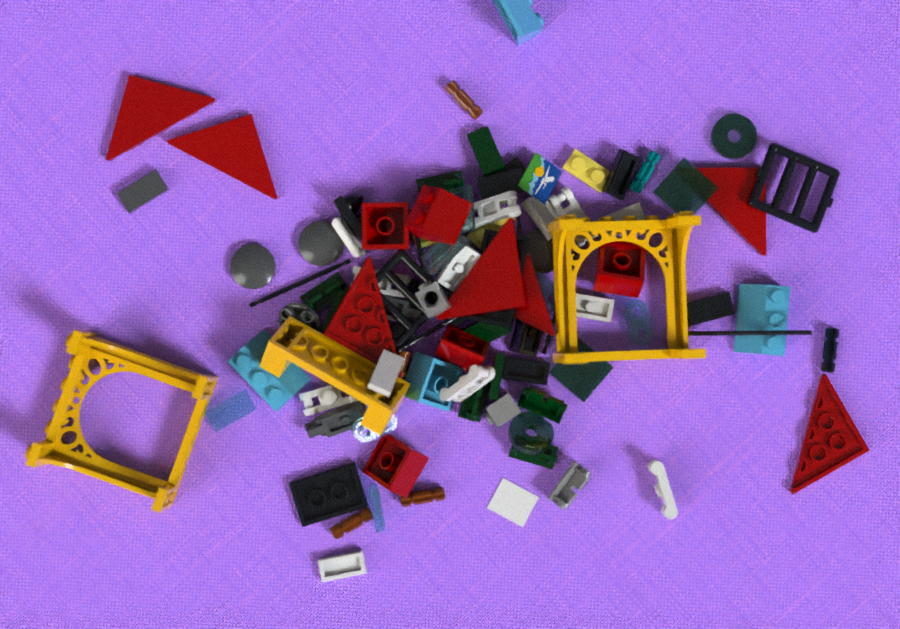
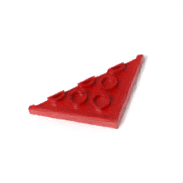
(149, 110)
(232, 149)
(732, 202)
(493, 281)
(536, 311)
(362, 319)
(829, 438)

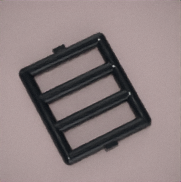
(793, 158)
(386, 271)

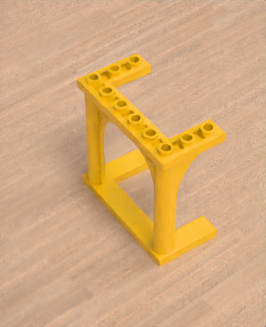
(675, 237)
(86, 346)

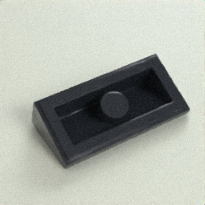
(525, 339)

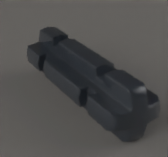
(830, 350)

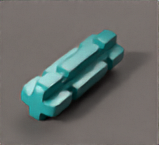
(645, 172)

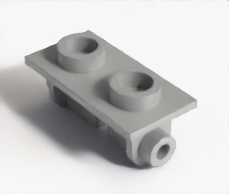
(563, 492)

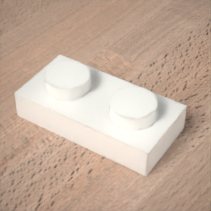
(458, 268)
(594, 307)

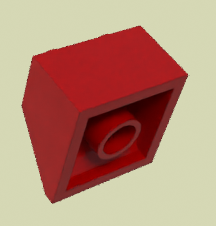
(438, 215)
(384, 226)
(620, 269)
(461, 348)
(395, 465)

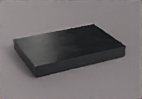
(328, 494)

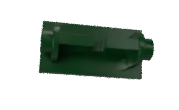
(444, 181)
(324, 293)
(534, 401)
(473, 406)
(544, 459)

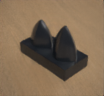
(348, 207)

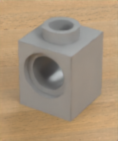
(440, 306)
(501, 410)

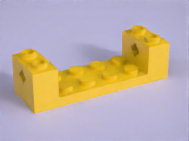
(335, 365)

